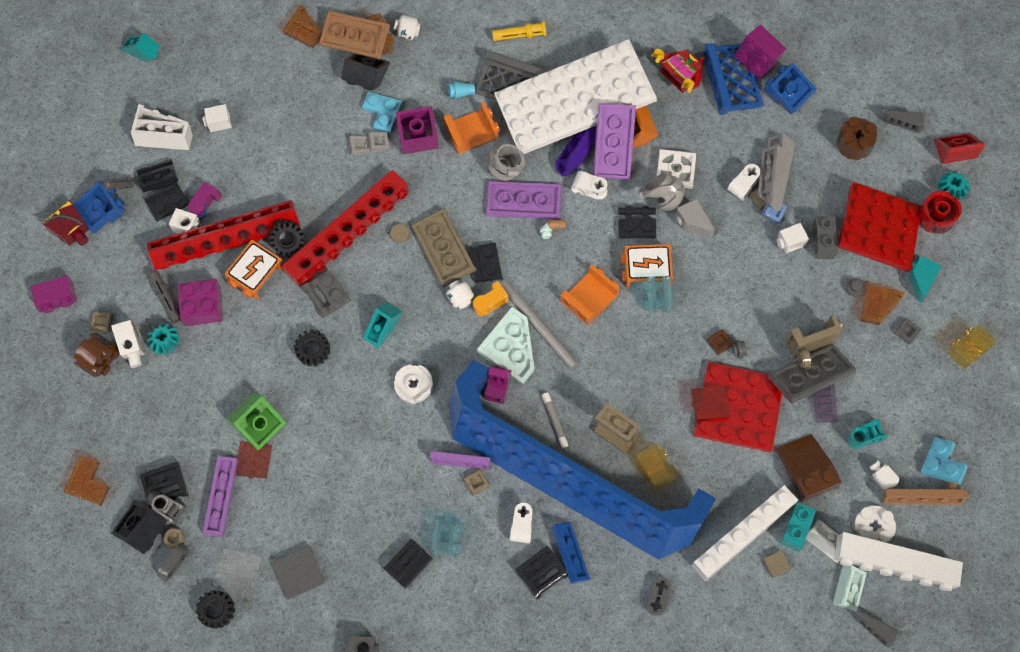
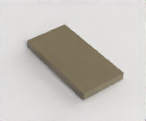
(443, 247)

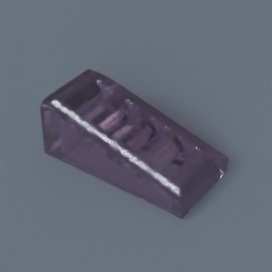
(832, 402)

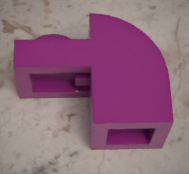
(498, 384)

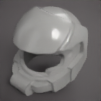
(505, 161)
(667, 188)

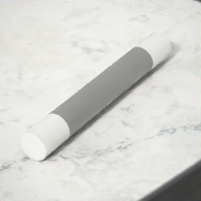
(555, 421)

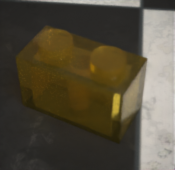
(971, 347)
(656, 468)

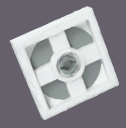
(677, 164)

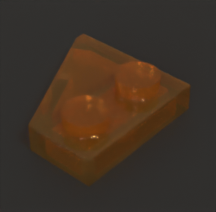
(302, 28)
(879, 303)

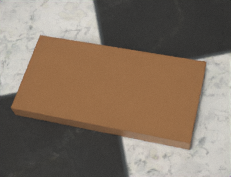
(354, 34)

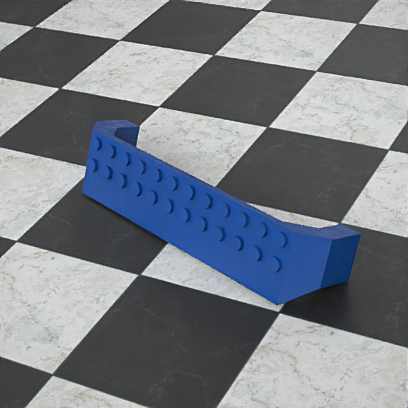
(565, 480)

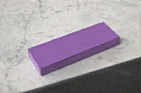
(460, 460)

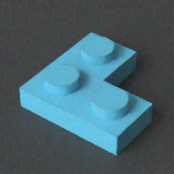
(385, 108)
(939, 464)

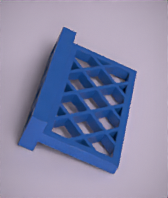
(718, 82)

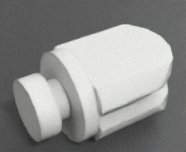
(884, 475)

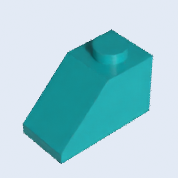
(141, 47)
(922, 276)
(382, 324)

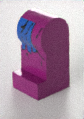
(202, 200)

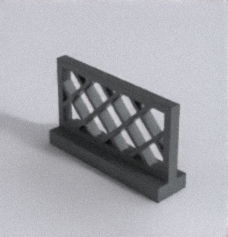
(508, 66)

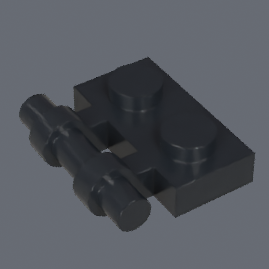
(637, 227)

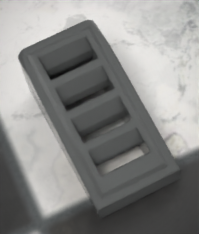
(908, 120)
(882, 631)

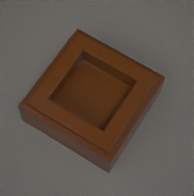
(720, 342)

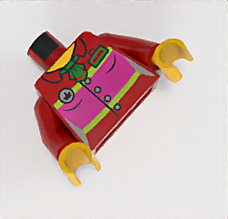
(681, 68)

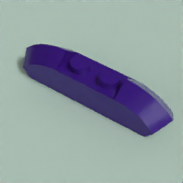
(576, 151)

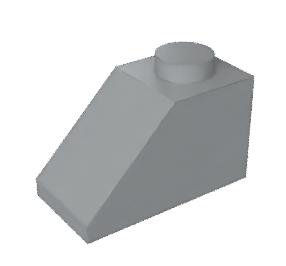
(694, 220)

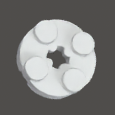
(413, 373)
(883, 518)

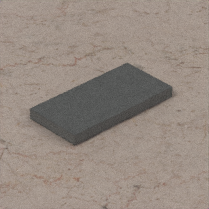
(826, 368)

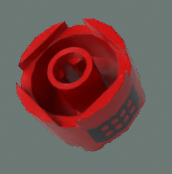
(940, 212)

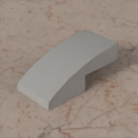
(369, 144)

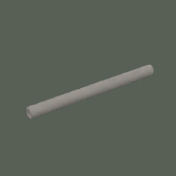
(539, 325)

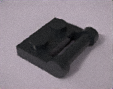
(163, 478)
(537, 567)

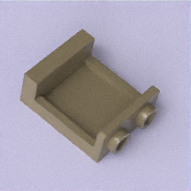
(814, 341)
(616, 428)

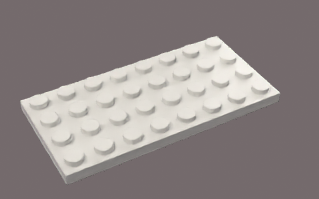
(568, 96)

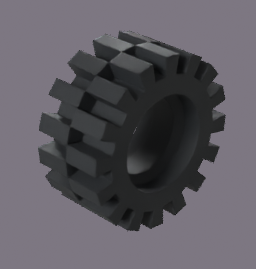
(282, 227)
(310, 337)
(207, 600)

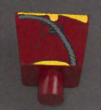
(67, 225)

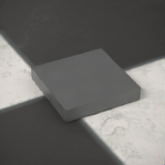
(298, 572)

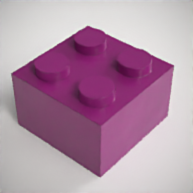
(760, 52)
(417, 130)
(200, 302)

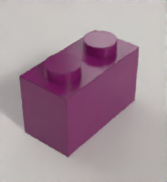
(53, 294)

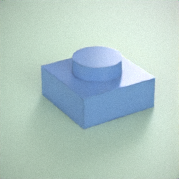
(772, 214)

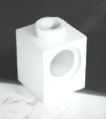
(181, 217)
(792, 238)

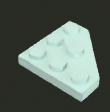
(510, 346)

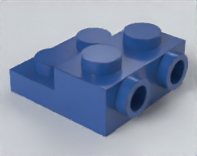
(789, 87)
(99, 207)

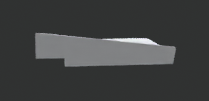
(775, 170)

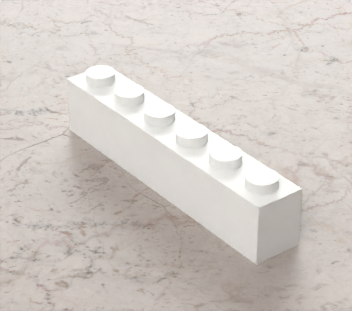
(744, 533)
(898, 561)

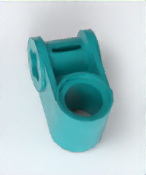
(869, 433)

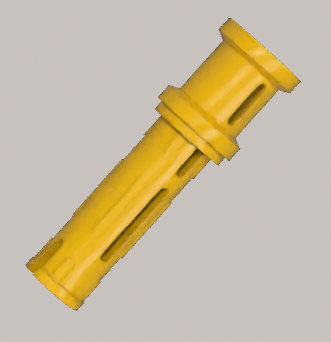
(528, 31)

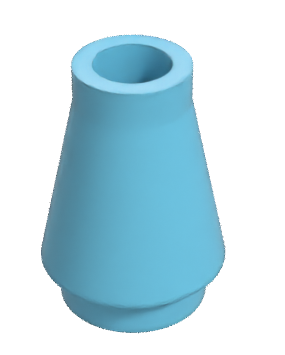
(459, 89)

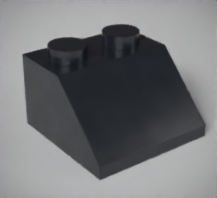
(364, 71)
(139, 527)

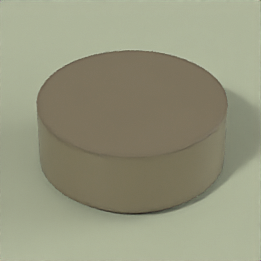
(399, 233)
(803, 358)
(174, 537)

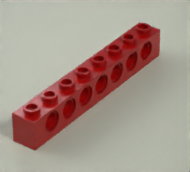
(335, 230)
(212, 232)

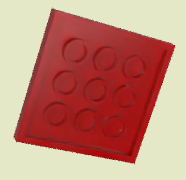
(880, 227)
(752, 408)

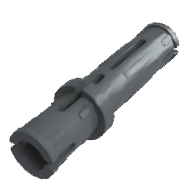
(157, 281)

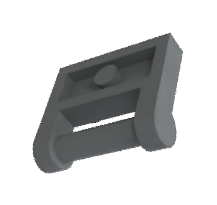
(331, 290)

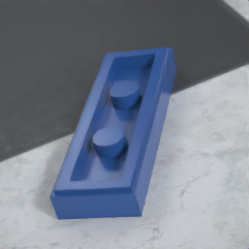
(570, 553)

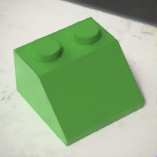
(256, 420)

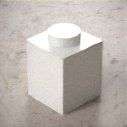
(217, 118)

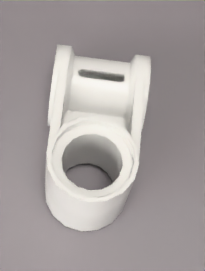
(743, 183)
(589, 185)
(521, 526)

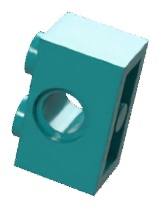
(798, 527)

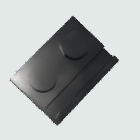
(157, 175)
(166, 201)
(486, 262)
(408, 563)

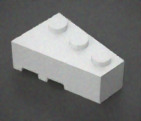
(160, 131)

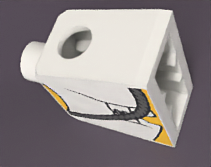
(128, 335)

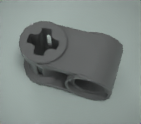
(169, 508)

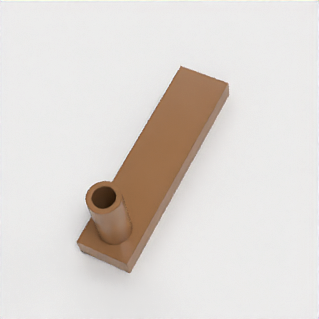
(951, 496)

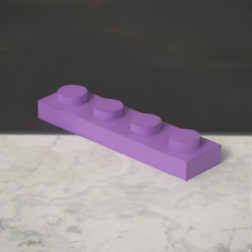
(220, 496)

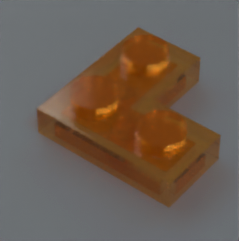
(81, 484)

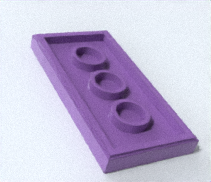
(614, 141)
(523, 200)

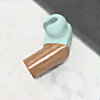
(546, 229)

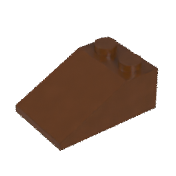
(808, 467)

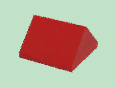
(958, 147)

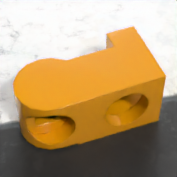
(492, 300)

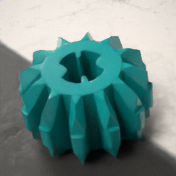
(955, 184)
(157, 335)

